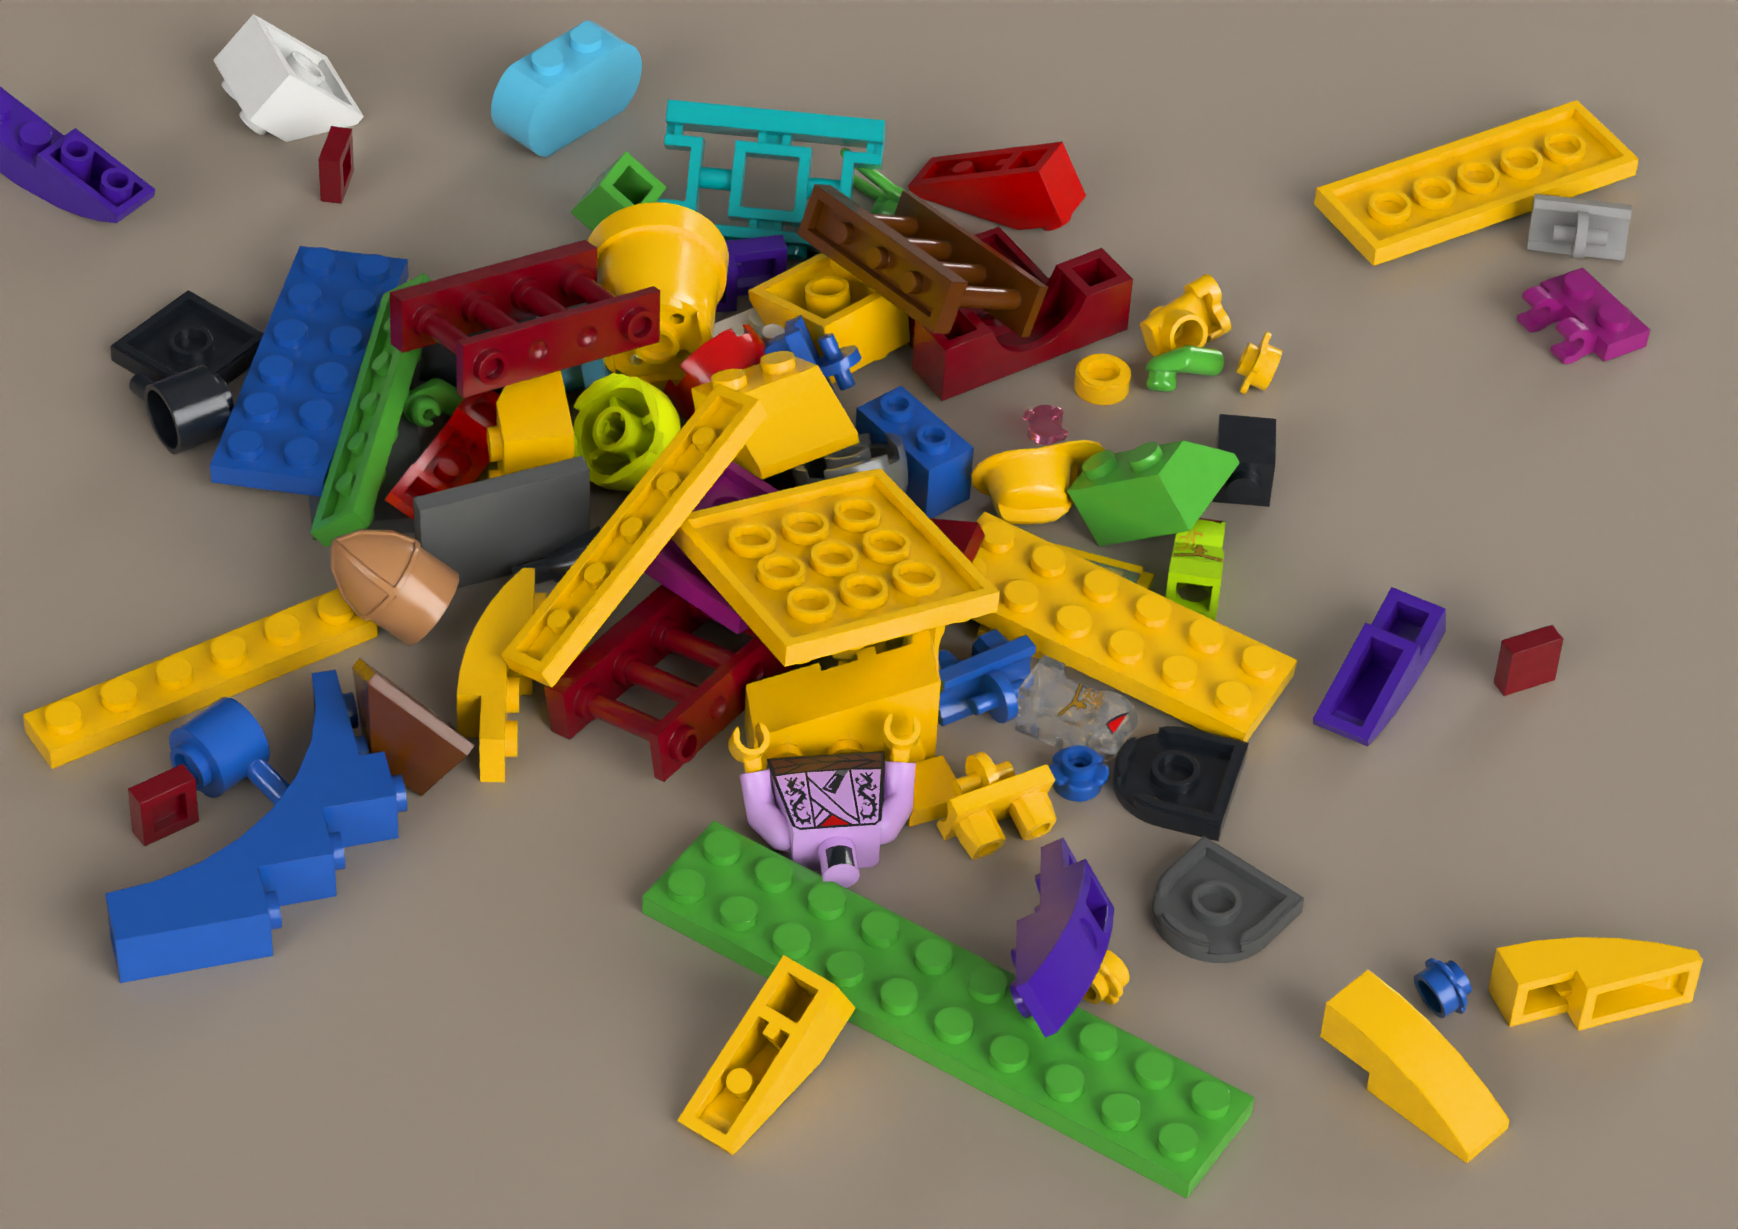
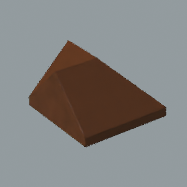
(410, 734)

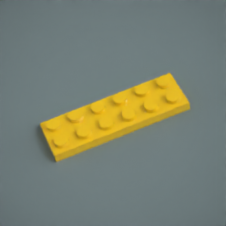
(1474, 182)
(1129, 634)

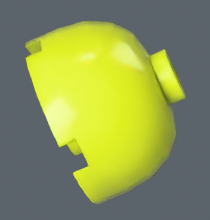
(622, 429)

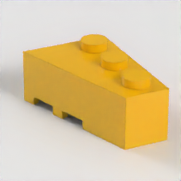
(848, 704)

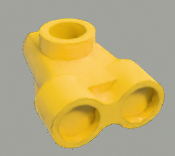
(1187, 320)

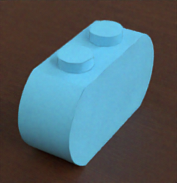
(566, 88)

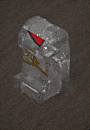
(1071, 713)

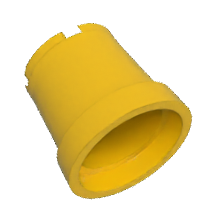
(679, 256)

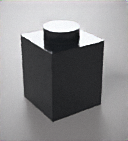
(1255, 448)

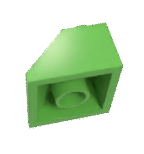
(1149, 489)

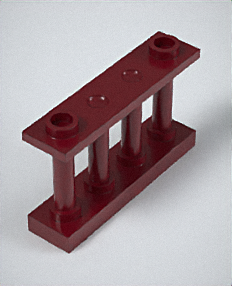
(516, 290)
(628, 657)

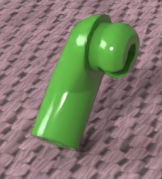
(1185, 359)
(431, 400)

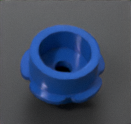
(1078, 773)
(1443, 987)

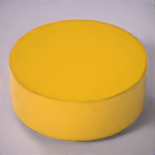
(1102, 379)

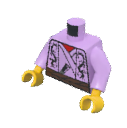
(829, 807)

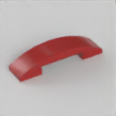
(453, 457)

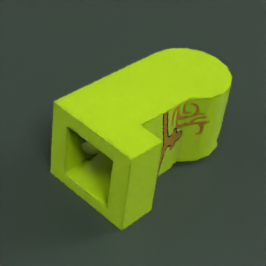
(1199, 563)

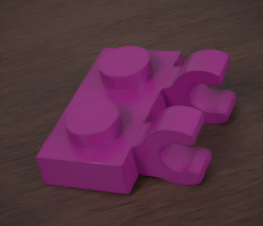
(1587, 315)

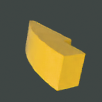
(1591, 979)
(1413, 1066)

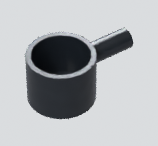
(185, 406)

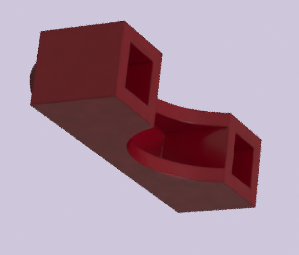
(1083, 304)

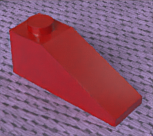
(1006, 186)

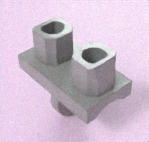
(1579, 227)

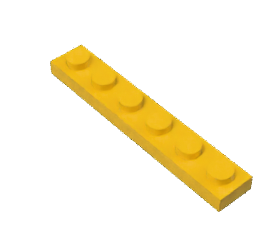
(634, 535)
(195, 678)

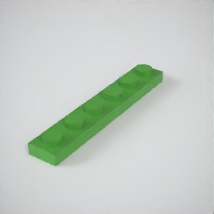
(367, 431)

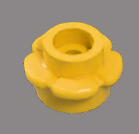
(1108, 981)

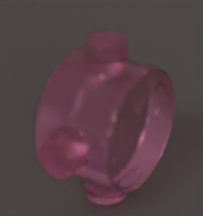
(1045, 424)

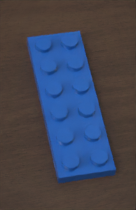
(305, 372)

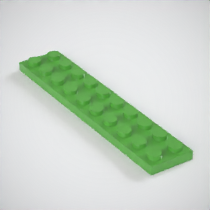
(952, 1009)

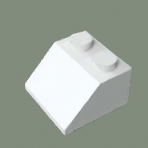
(283, 84)

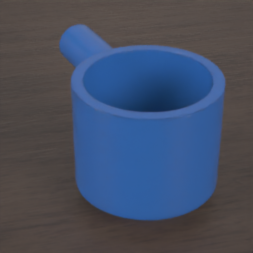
(223, 749)

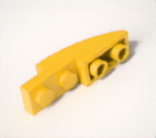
(486, 682)

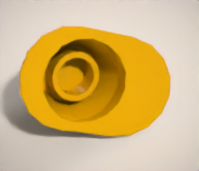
(1033, 483)

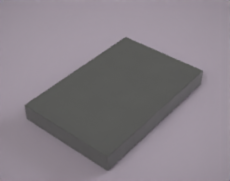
(505, 519)

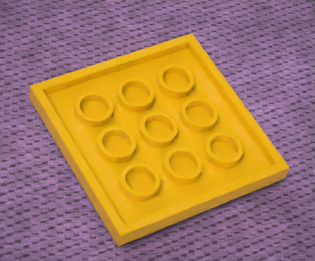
(834, 566)

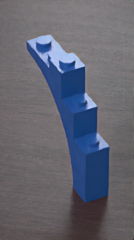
(233, 898)

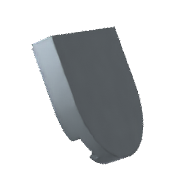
(1220, 905)

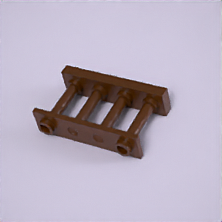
(921, 261)

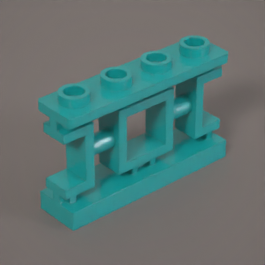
(775, 135)

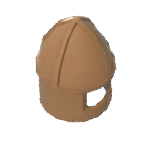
(392, 581)

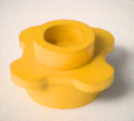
(1258, 364)

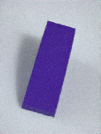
(1382, 667)

